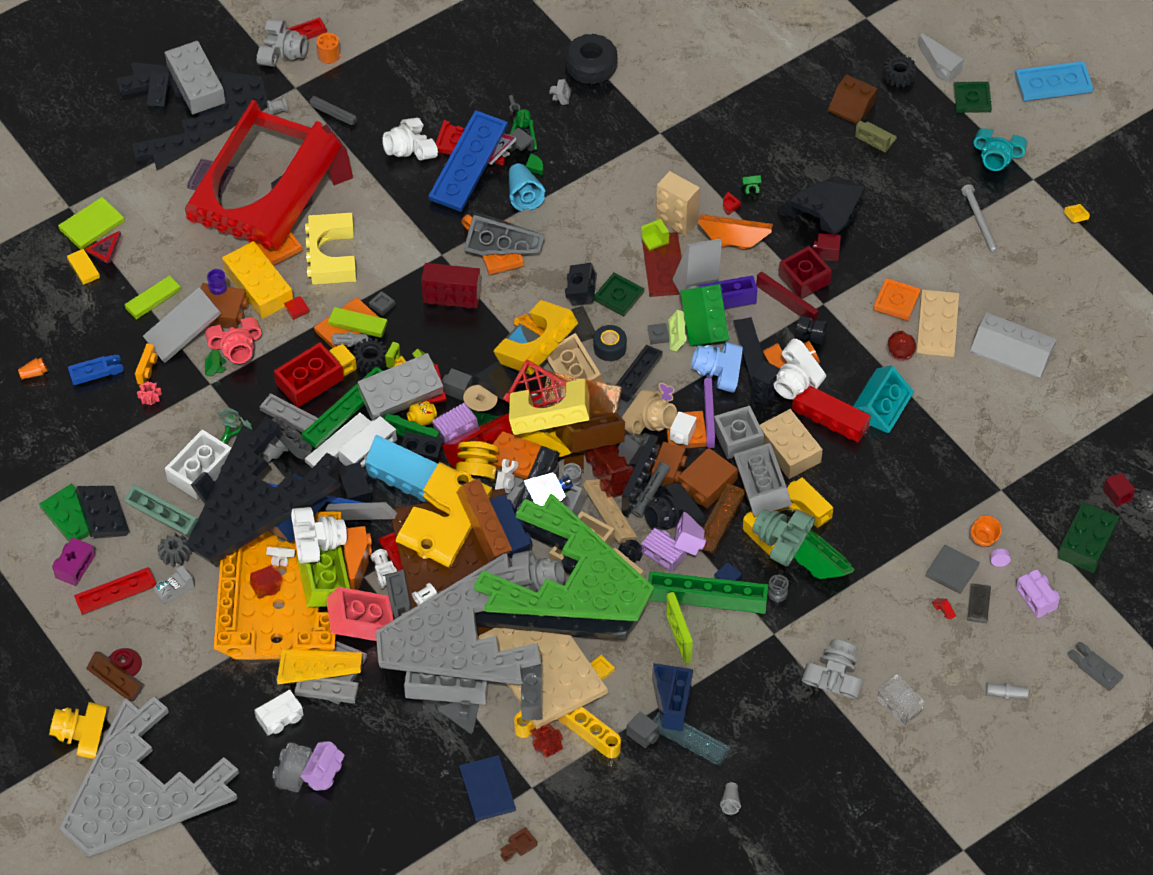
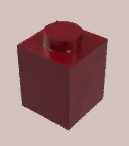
(827, 246)
(1119, 489)

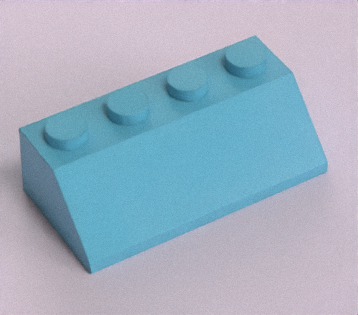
(399, 467)

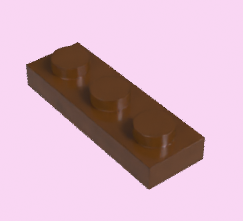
(114, 676)

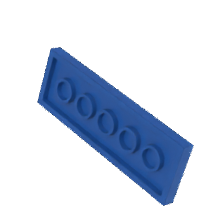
(468, 161)

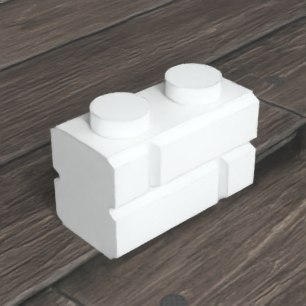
(279, 713)

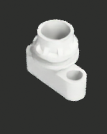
(406, 138)
(798, 372)
(309, 535)

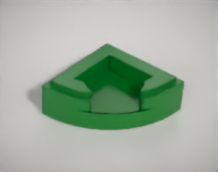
(534, 164)

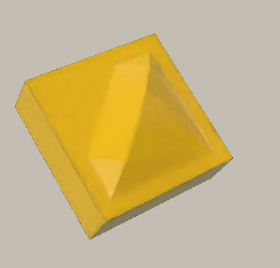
(1076, 213)

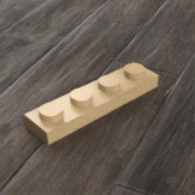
(609, 511)

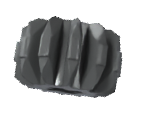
(173, 550)

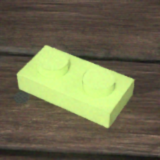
(676, 330)

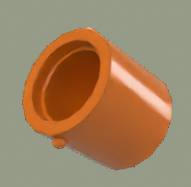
(328, 48)

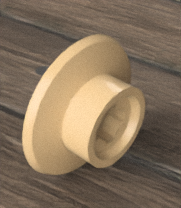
(476, 393)

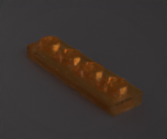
(721, 516)

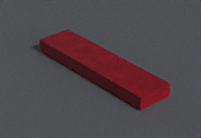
(785, 296)

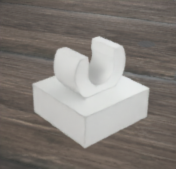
(281, 554)

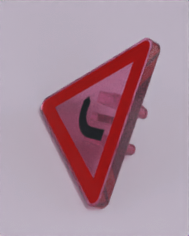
(104, 248)

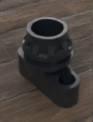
(668, 508)

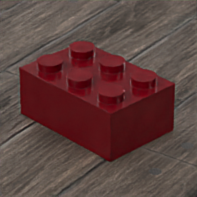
(451, 285)

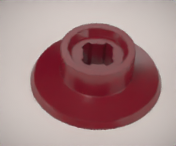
(133, 660)

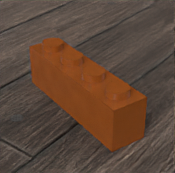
(483, 520)

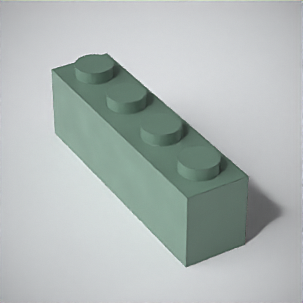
(161, 510)

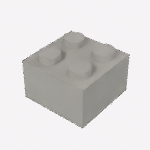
(738, 431)

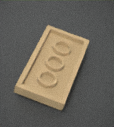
(937, 323)

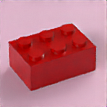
(308, 375)

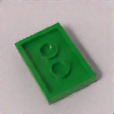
(66, 513)

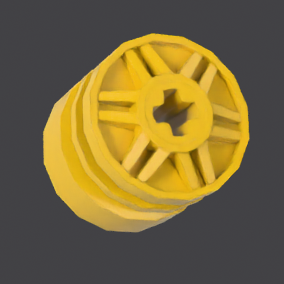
(476, 458)

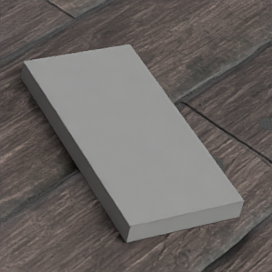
(182, 324)

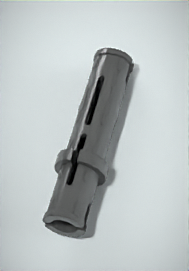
(647, 495)

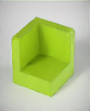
(655, 234)

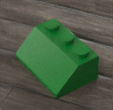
(704, 315)

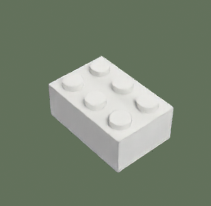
(201, 455)

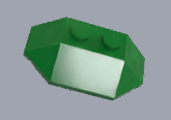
(821, 558)

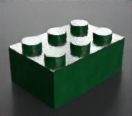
(1088, 537)

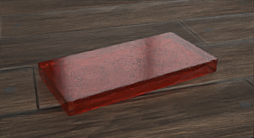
(661, 267)

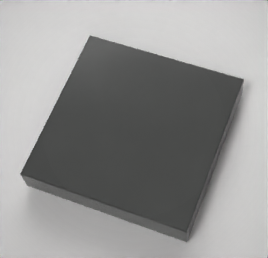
(952, 569)

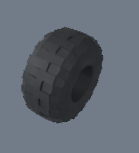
(591, 58)

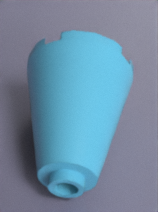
(524, 188)

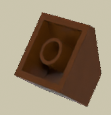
(853, 99)

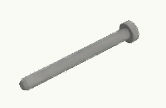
(968, 191)

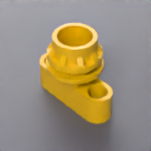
(81, 728)

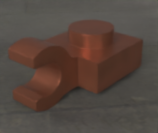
(519, 842)

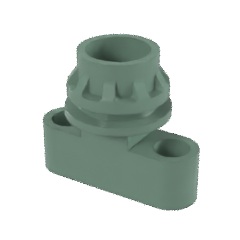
(789, 536)

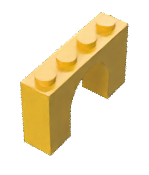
(558, 324)
(802, 497)

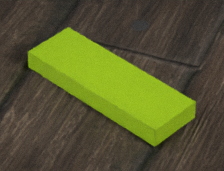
(152, 297)
(357, 322)

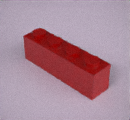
(832, 413)

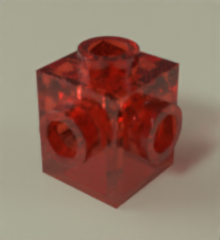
(546, 740)

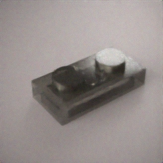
(979, 603)

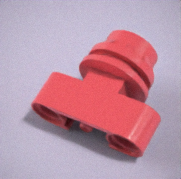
(237, 342)

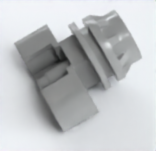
(281, 41)
(540, 569)
(839, 659)

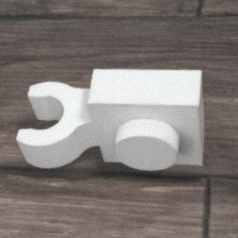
(505, 478)

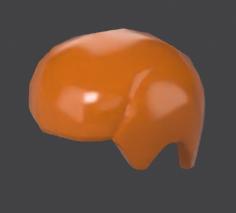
(986, 531)

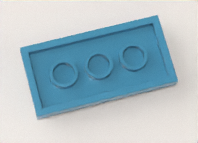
(1053, 81)

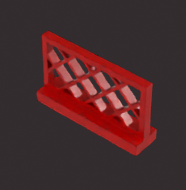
(522, 373)

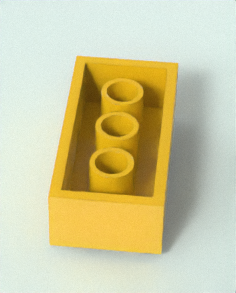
(255, 273)

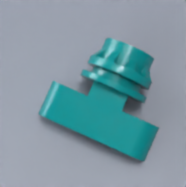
(998, 151)

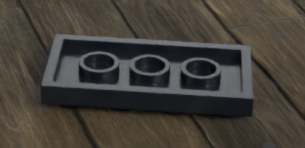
(640, 475)

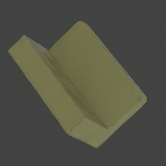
(874, 136)

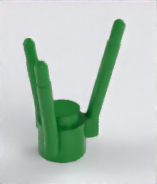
(524, 120)

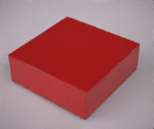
(296, 307)

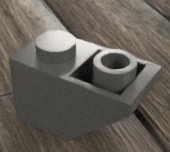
(633, 447)

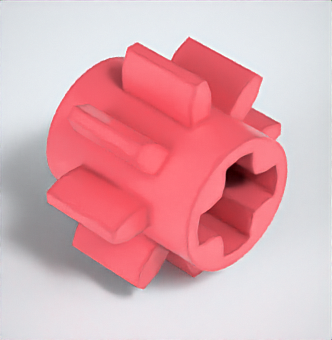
(149, 393)

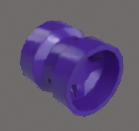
(217, 281)

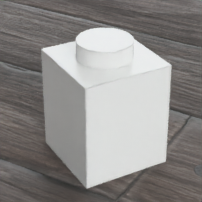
(683, 428)

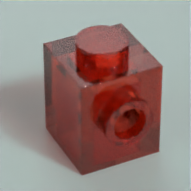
(265, 581)

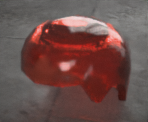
(901, 345)

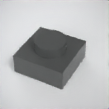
(658, 333)

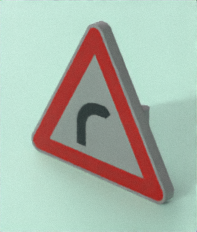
(504, 144)

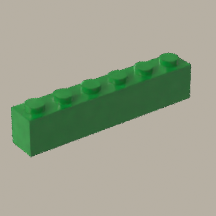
(710, 592)

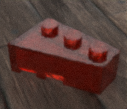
(609, 469)

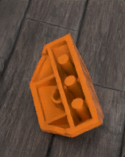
(734, 231)

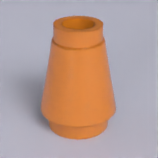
(32, 369)

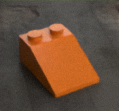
(356, 555)

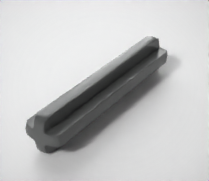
(333, 110)

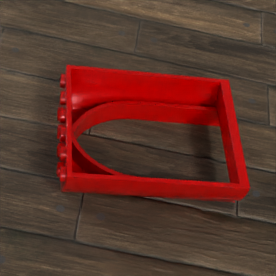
(274, 214)

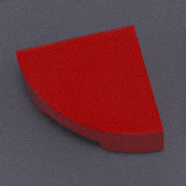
(730, 203)
(945, 606)

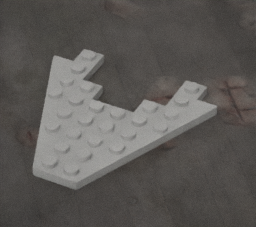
(443, 634)
(125, 800)

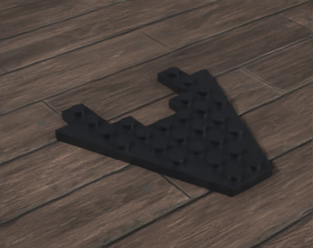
(247, 506)

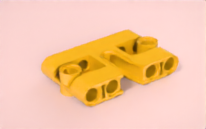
(441, 533)

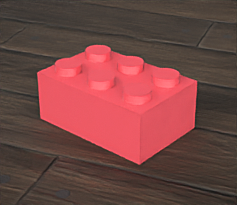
(358, 612)

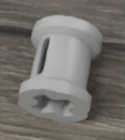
(277, 106)

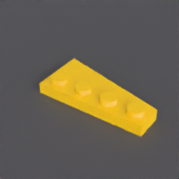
(310, 665)

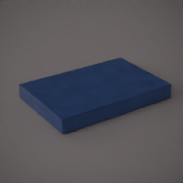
(487, 788)

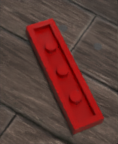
(115, 590)

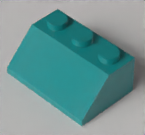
(884, 398)

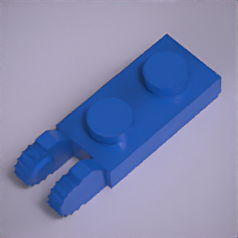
(95, 369)

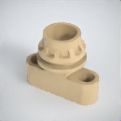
(650, 412)

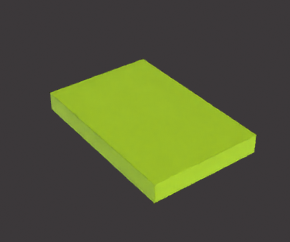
(91, 223)
(679, 627)

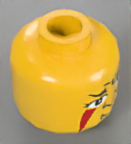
(422, 413)

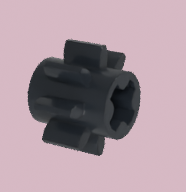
(631, 550)

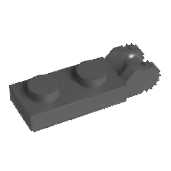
(398, 592)
(1095, 666)

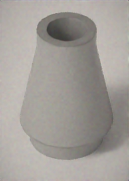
(730, 801)

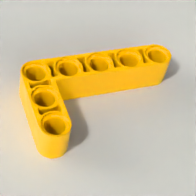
(584, 730)

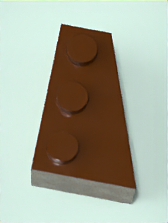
(598, 431)

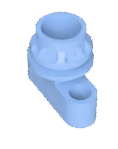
(722, 364)

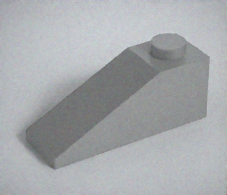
(942, 60)

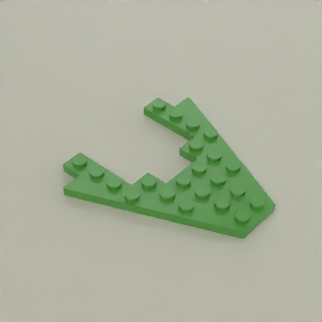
(597, 588)

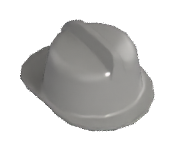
(274, 449)

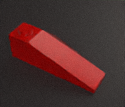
(485, 433)

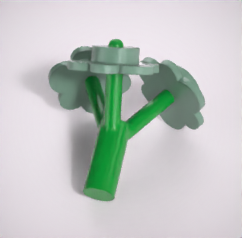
(230, 418)

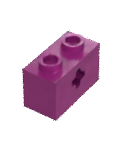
(73, 561)

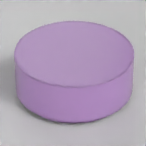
(1000, 557)

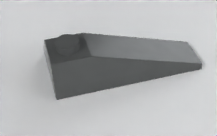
(496, 236)

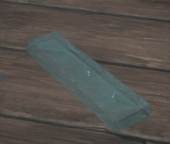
(696, 741)

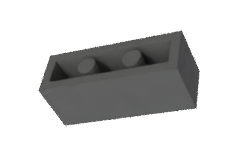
(532, 692)

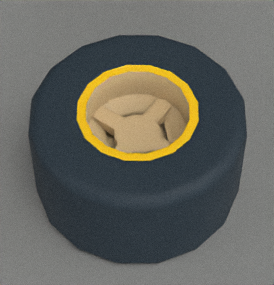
(609, 343)

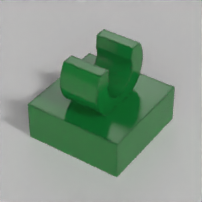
(752, 181)
(213, 363)

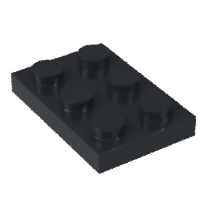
(102, 511)

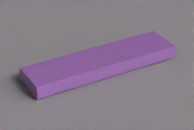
(709, 413)

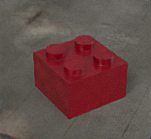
(804, 272)

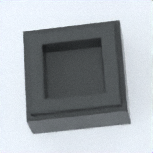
(382, 303)

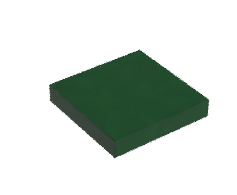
(972, 97)
(618, 294)

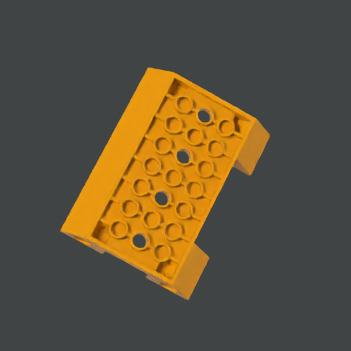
(249, 624)

